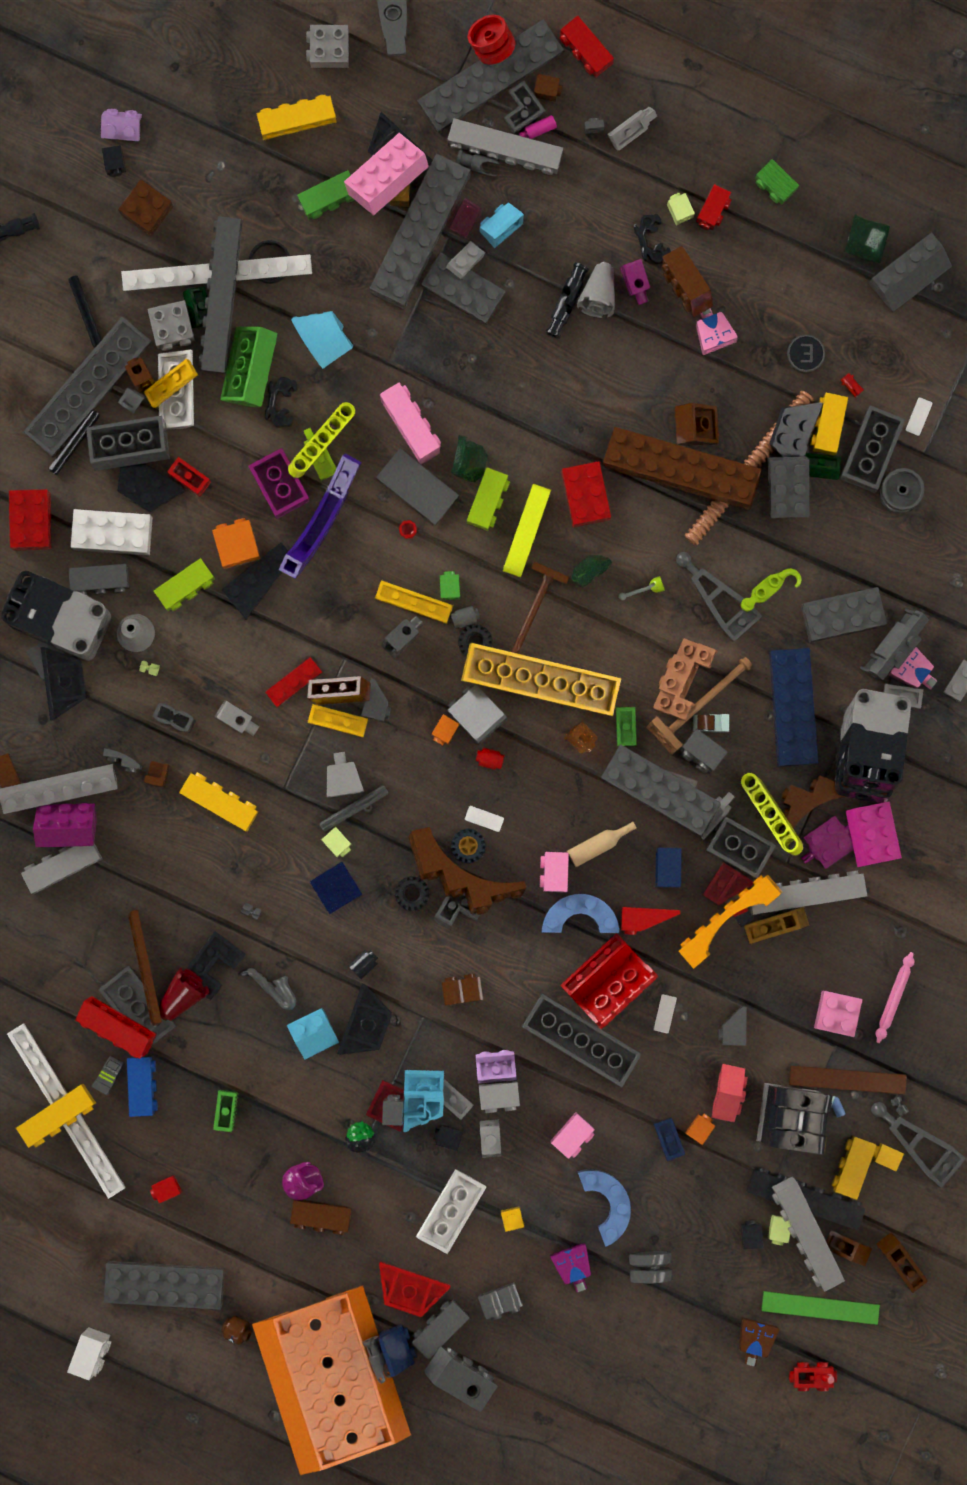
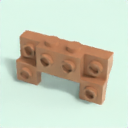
(679, 676)

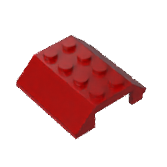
(609, 981)

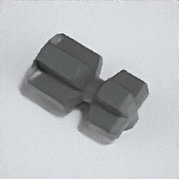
(248, 909)
(901, 1109)

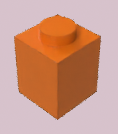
(445, 730)
(700, 1128)

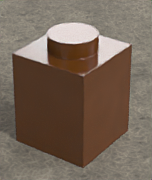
(547, 87)

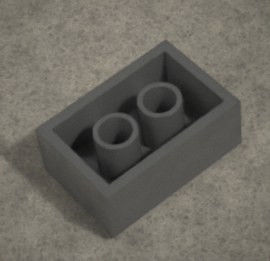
(788, 486)
(702, 752)
(740, 847)

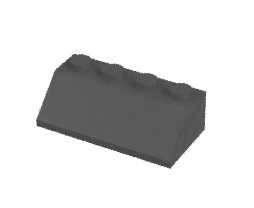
(911, 272)

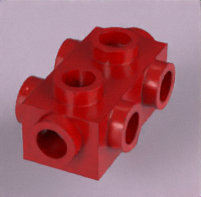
(817, 1376)

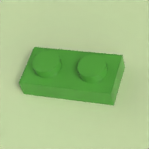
(626, 726)

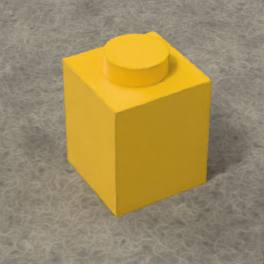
(887, 1156)
(512, 1219)

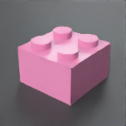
(555, 872)
(838, 1013)
(573, 1135)

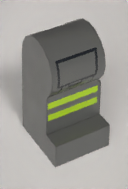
(108, 1075)

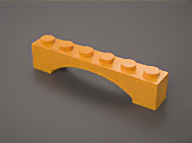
(762, 893)

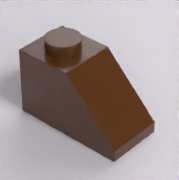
(848, 1248)

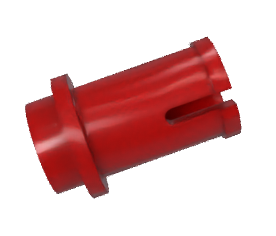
(851, 384)

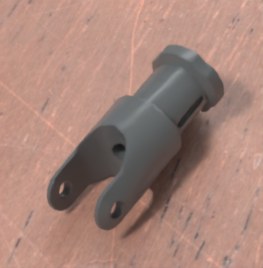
(474, 162)
(377, 1358)

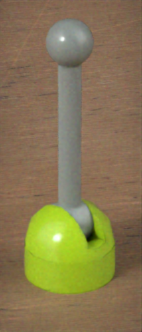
(655, 585)

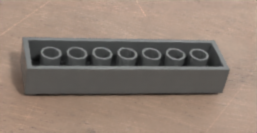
(420, 231)

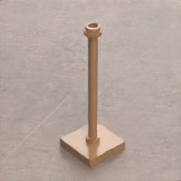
(665, 734)

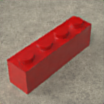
(115, 1027)

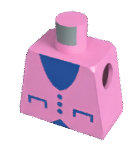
(714, 332)
(915, 671)

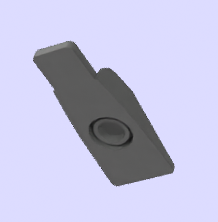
(394, 25)

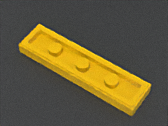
(414, 602)

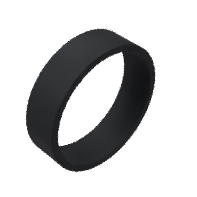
(263, 243)

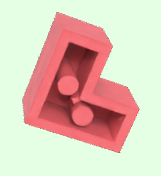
(729, 1093)

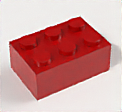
(586, 494)
(30, 519)

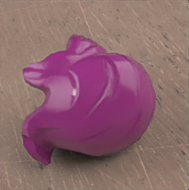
(302, 1181)

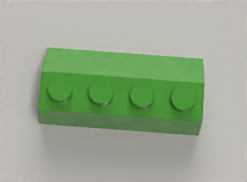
(249, 366)

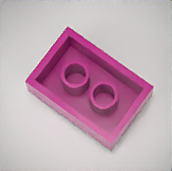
(873, 834)

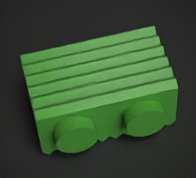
(776, 182)
(225, 1110)

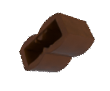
(462, 990)

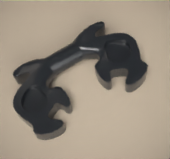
(647, 223)
(282, 385)

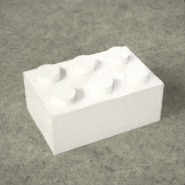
(89, 1353)

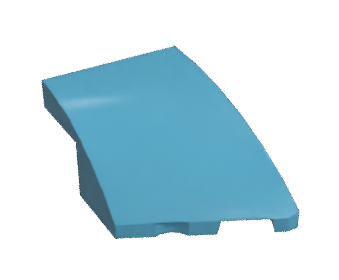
(323, 336)
(422, 1097)

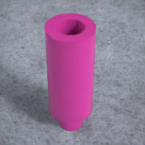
(539, 127)

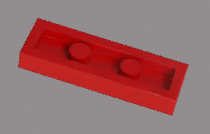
(293, 682)

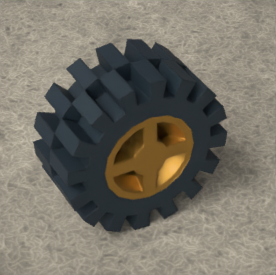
(472, 841)

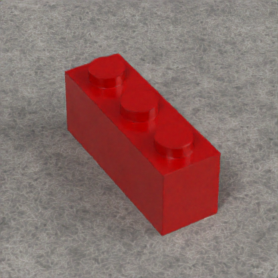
(586, 47)

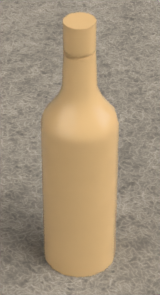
(598, 844)

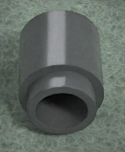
(465, 617)

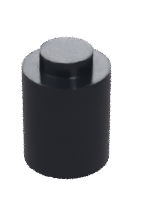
(363, 963)

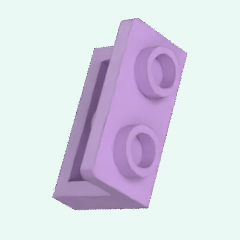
(120, 125)
(496, 1066)

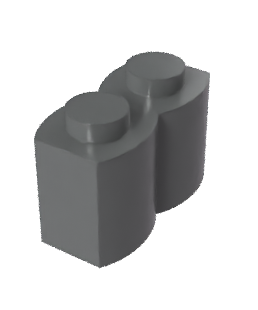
(178, 719)
(500, 1301)

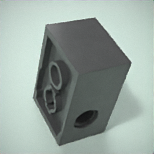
(461, 1378)

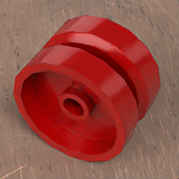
(491, 39)

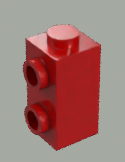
(713, 207)

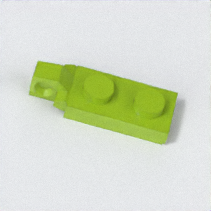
(323, 465)

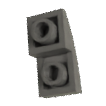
(128, 763)

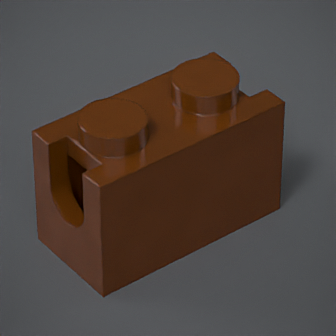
(139, 374)

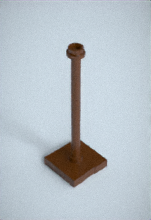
(549, 576)

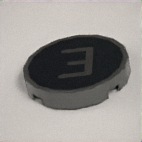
(806, 353)

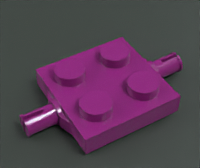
(828, 842)

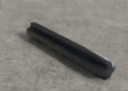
(85, 310)
(73, 442)

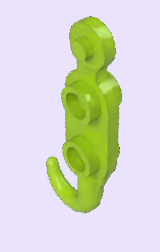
(769, 587)

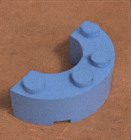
(580, 904)
(618, 1199)

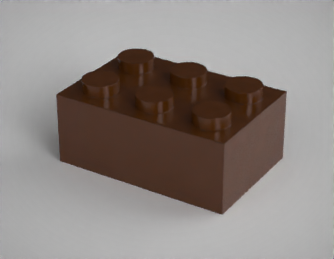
(687, 282)

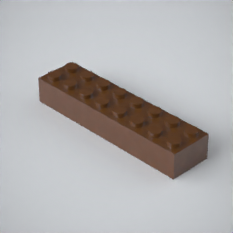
(682, 468)

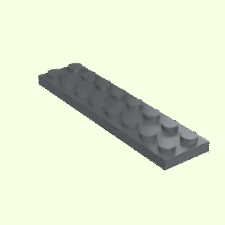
(485, 81)
(87, 387)

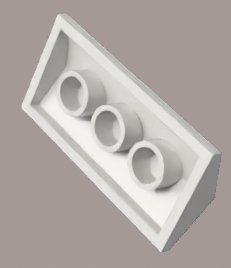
(178, 408)
(451, 1211)

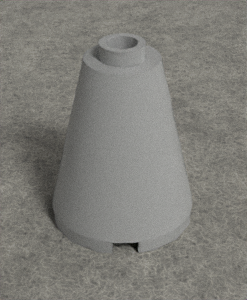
(598, 294)
(140, 637)

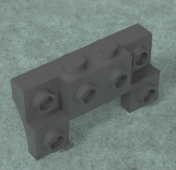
(896, 645)

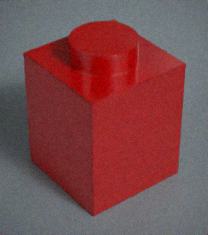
(165, 1189)

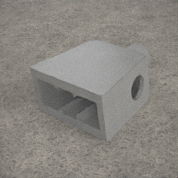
(228, 713)
(342, 777)
(490, 1138)

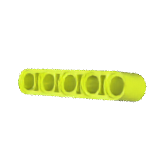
(318, 447)
(526, 530)
(778, 820)

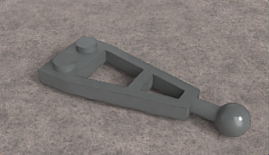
(741, 621)
(943, 1168)

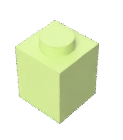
(680, 208)
(337, 843)
(778, 1230)

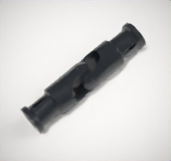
(18, 226)
(561, 313)

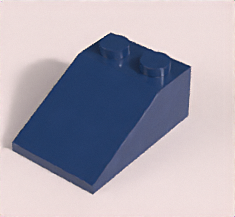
(397, 1349)

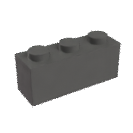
(99, 579)
(393, 1110)
(439, 1328)

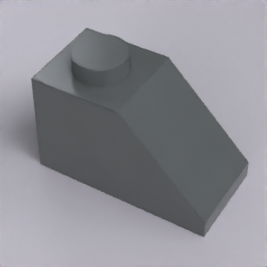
(378, 705)
(734, 1028)

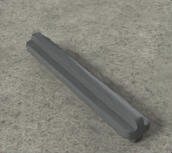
(354, 808)

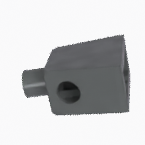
(396, 641)

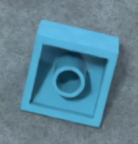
(501, 224)
(313, 1033)

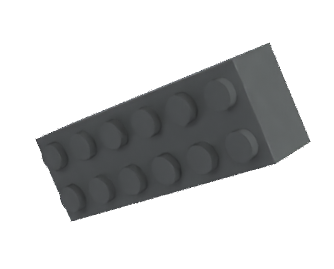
(661, 791)
(581, 1040)
(164, 1285)

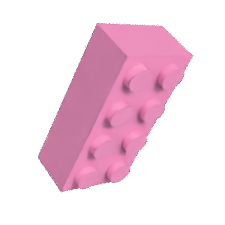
(386, 174)
(410, 424)

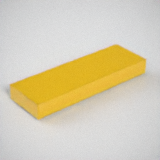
(170, 383)
(337, 720)

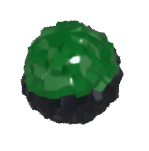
(360, 1137)

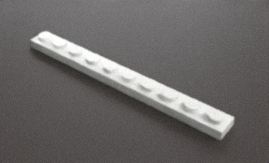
(200, 273)
(53, 1091)

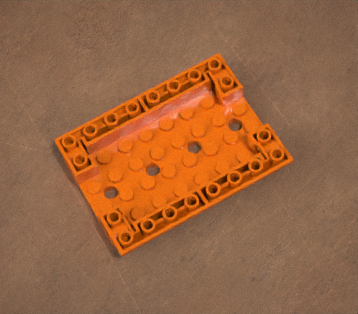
(308, 1390)

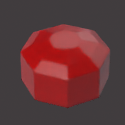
(408, 529)

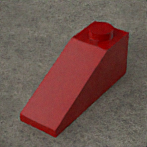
(642, 918)

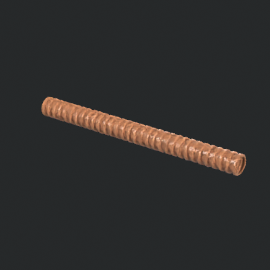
(755, 460)

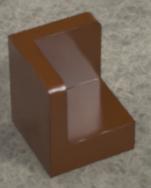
(157, 774)

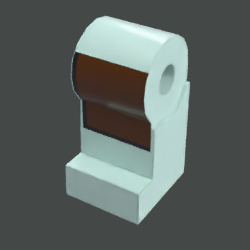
(711, 723)

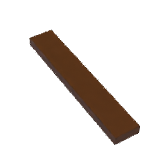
(144, 968)
(847, 1079)

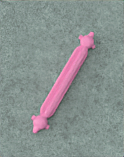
(894, 998)

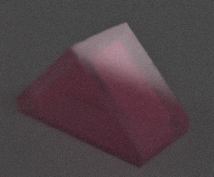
(466, 218)

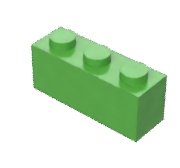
(325, 196)

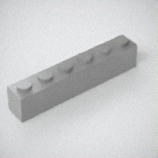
(505, 146)
(58, 788)
(816, 892)
(808, 1234)

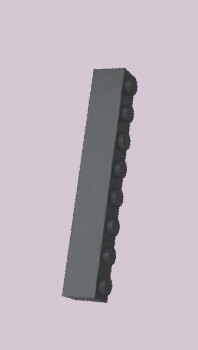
(221, 295)

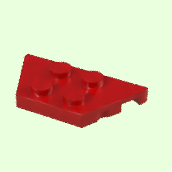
(410, 1290)

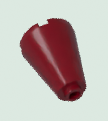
(182, 994)

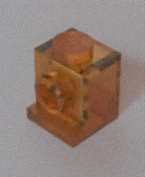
(587, 736)

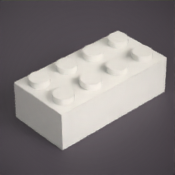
(111, 532)

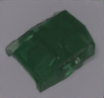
(867, 239)
(469, 460)
(590, 568)

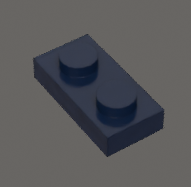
(669, 1139)

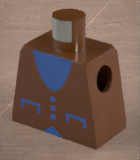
(756, 1339)

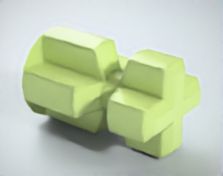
(152, 669)

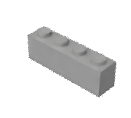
(59, 867)

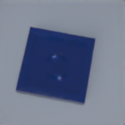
(335, 887)

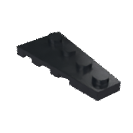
(255, 582)

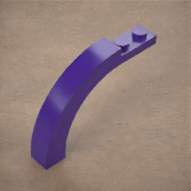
(323, 518)

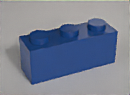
(141, 1086)

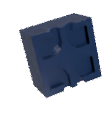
(668, 868)

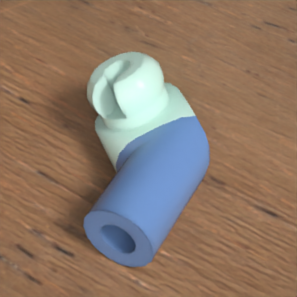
(837, 1107)

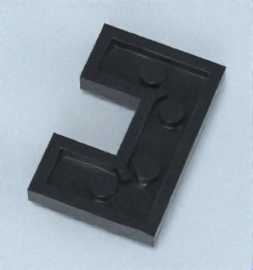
(215, 948)

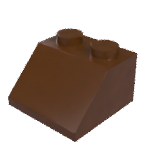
(696, 424)

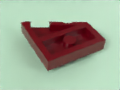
(726, 884)

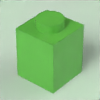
(449, 586)

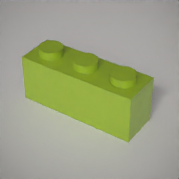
(488, 499)
(184, 585)

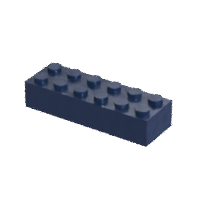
(793, 707)

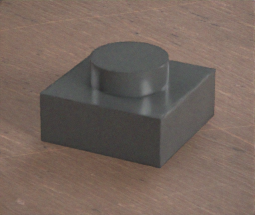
(593, 125)
(131, 399)

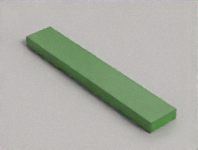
(820, 1307)

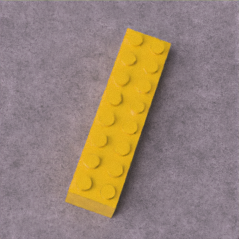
(541, 679)

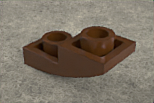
(8, 774)

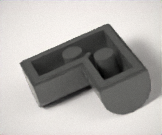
(528, 109)
(450, 909)

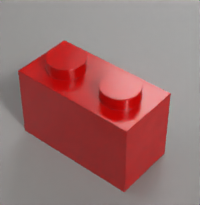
(189, 477)

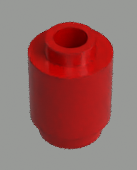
(490, 758)

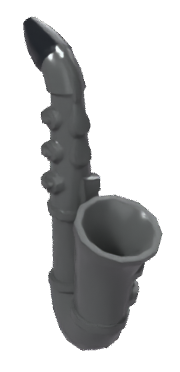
(281, 993)

